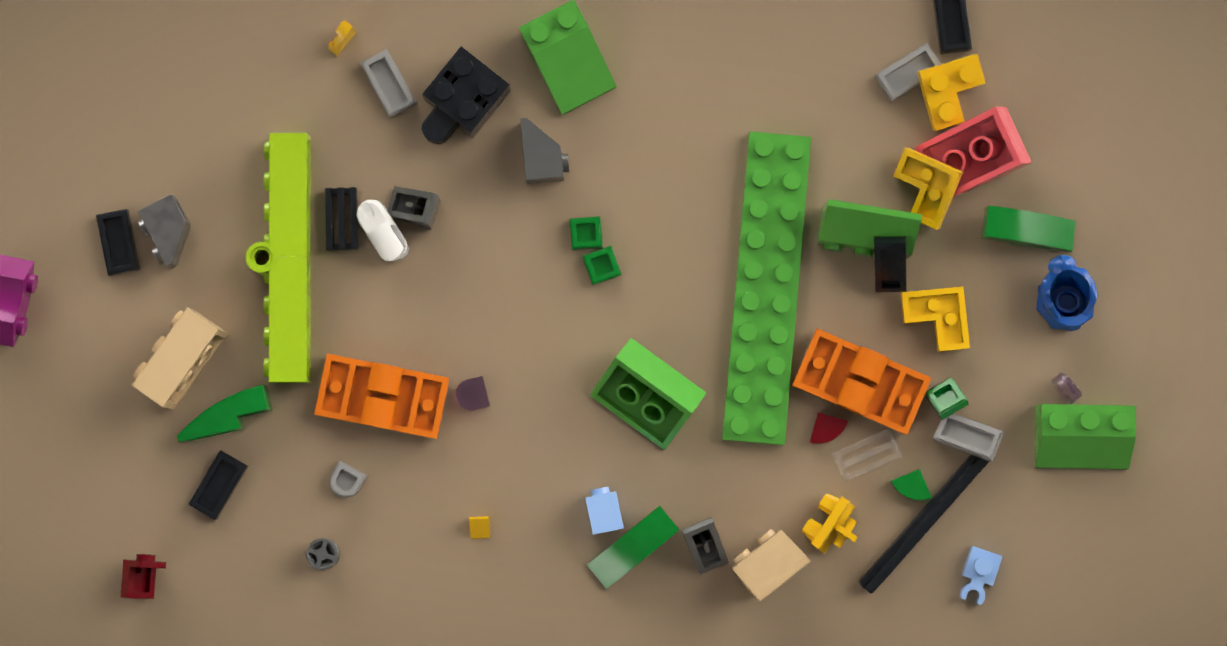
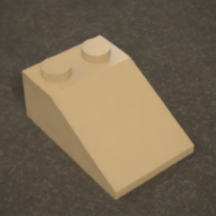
(769, 563)

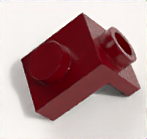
(140, 576)

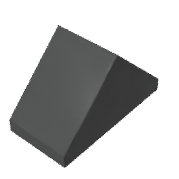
(414, 206)
(705, 545)

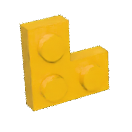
(941, 85)
(936, 185)
(943, 307)

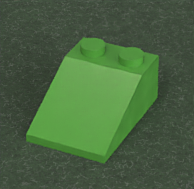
(567, 57)

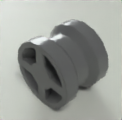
(316, 557)

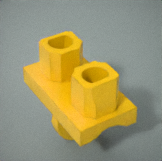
(838, 512)

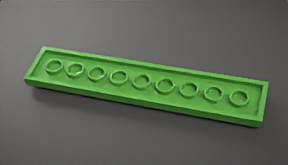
(766, 288)

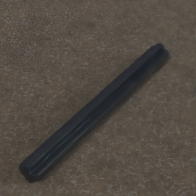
(922, 523)

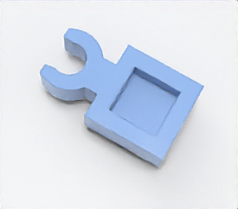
(981, 568)

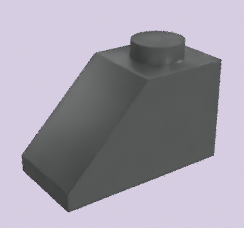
(541, 155)

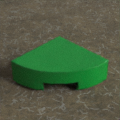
(912, 486)

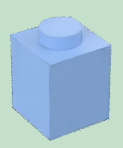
(604, 511)

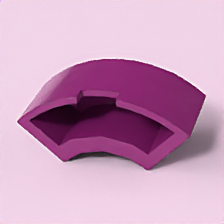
(16, 286)

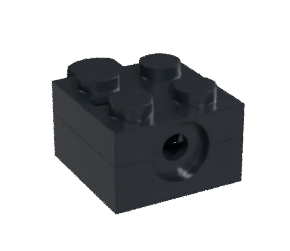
(459, 97)

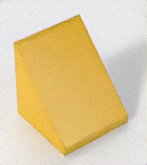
(479, 527)

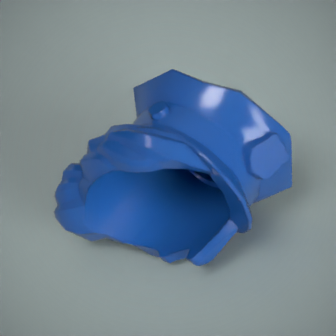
(1066, 294)

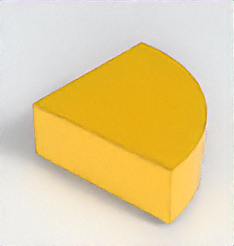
(345, 33)

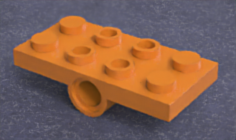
(861, 381)
(382, 396)

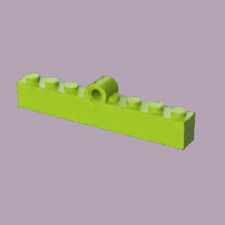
(289, 258)

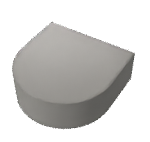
(346, 480)

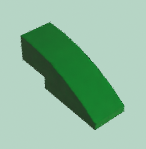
(1028, 228)
(227, 414)
(633, 547)

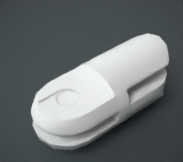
(382, 230)

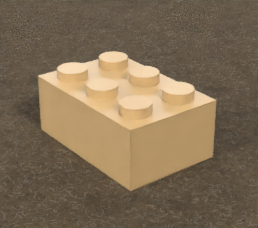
(178, 358)

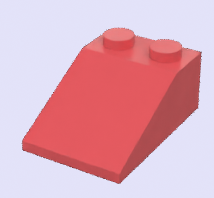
(980, 148)

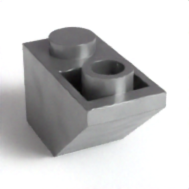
(167, 227)

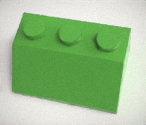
(857, 225)
(647, 393)
(1084, 436)

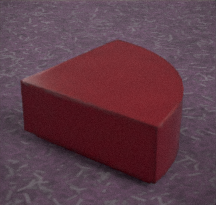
(826, 428)

